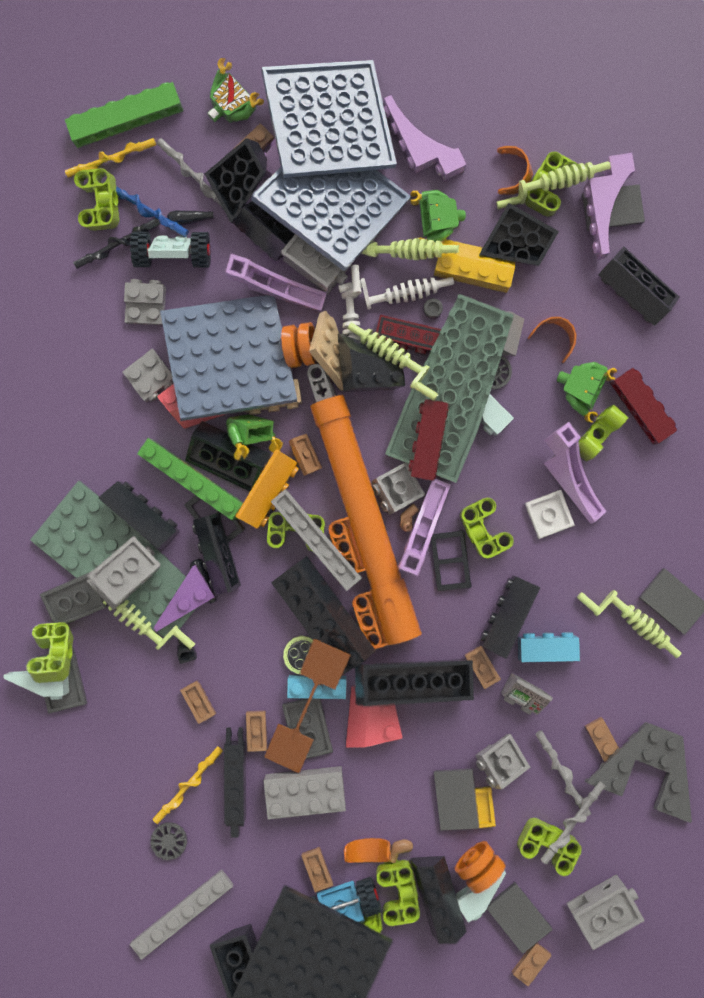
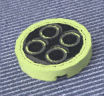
(296, 652)

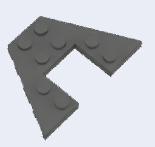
(658, 749)

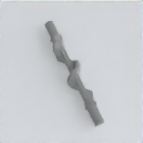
(186, 171)
(565, 772)
(569, 823)

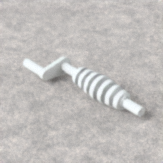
(403, 292)
(349, 296)

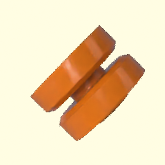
(297, 343)
(480, 867)

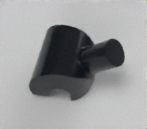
(185, 654)

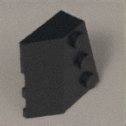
(237, 176)
(519, 238)
(365, 369)

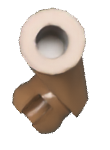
(406, 518)
(400, 847)

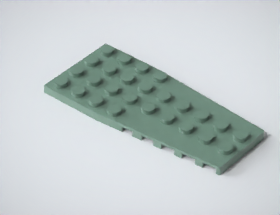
(461, 374)
(87, 532)

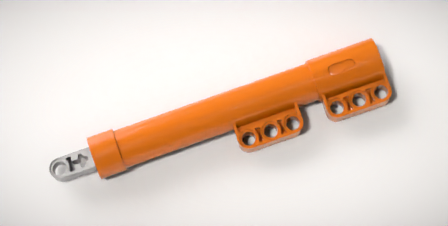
(363, 528)

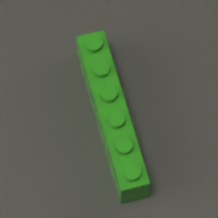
(124, 114)
(190, 478)

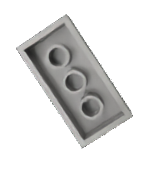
(304, 792)

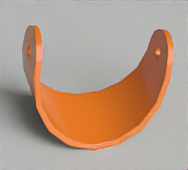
(529, 173)
(566, 325)
(368, 850)

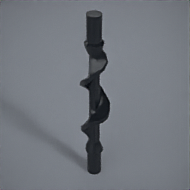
(113, 242)

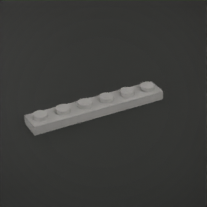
(316, 539)
(181, 914)

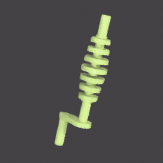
(561, 178)
(411, 249)
(392, 352)
(645, 626)
(146, 629)

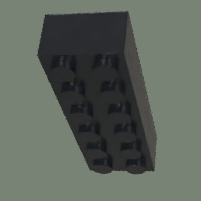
(322, 612)
(413, 682)

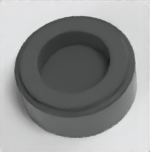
(433, 308)

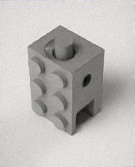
(313, 264)
(123, 572)
(606, 911)

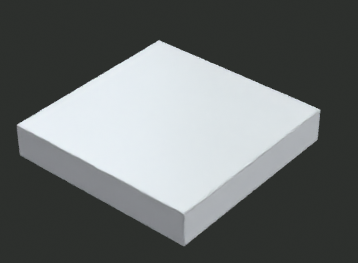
(549, 514)

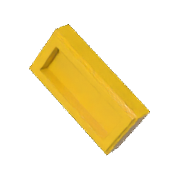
(485, 807)

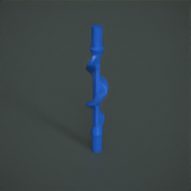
(147, 212)

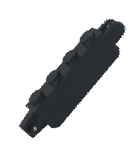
(235, 781)

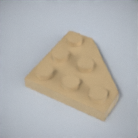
(326, 348)

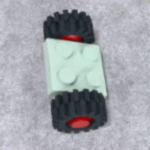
(163, 247)

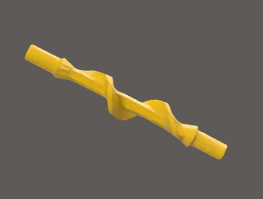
(117, 157)
(194, 781)

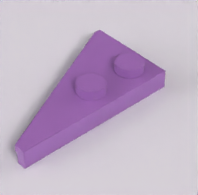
(190, 595)

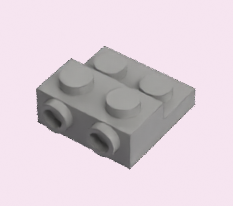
(144, 302)
(149, 376)
(397, 489)
(502, 762)

